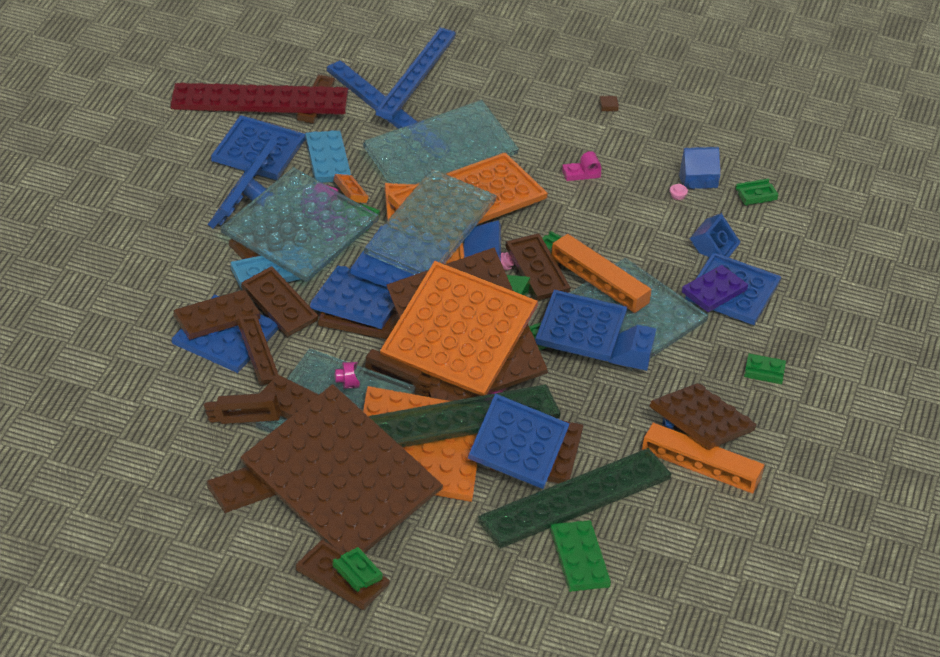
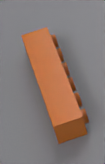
(601, 273)
(713, 462)

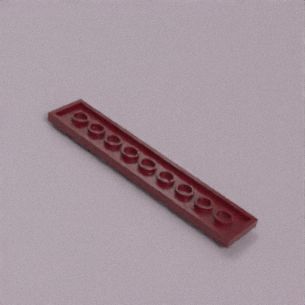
(259, 98)

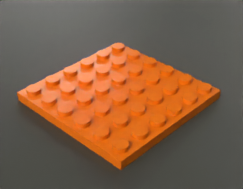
(459, 328)
(443, 458)

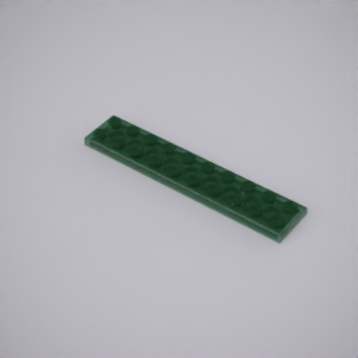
(456, 417)
(574, 497)

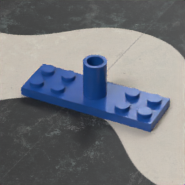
(245, 184)

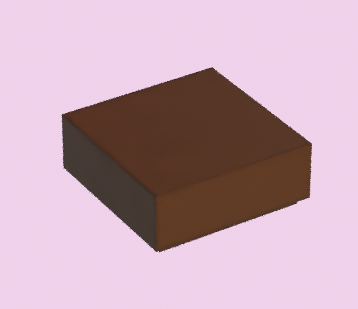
(609, 103)

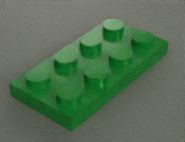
(580, 556)

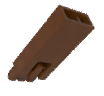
(399, 371)
(253, 408)

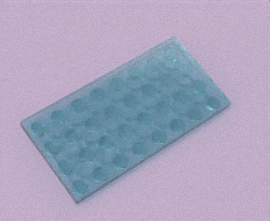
(440, 144)
(430, 223)

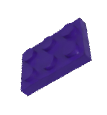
(714, 288)

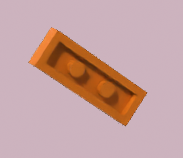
(350, 188)

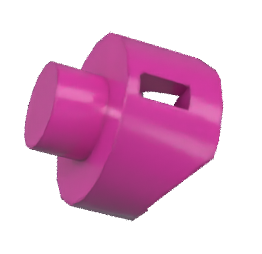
(347, 376)

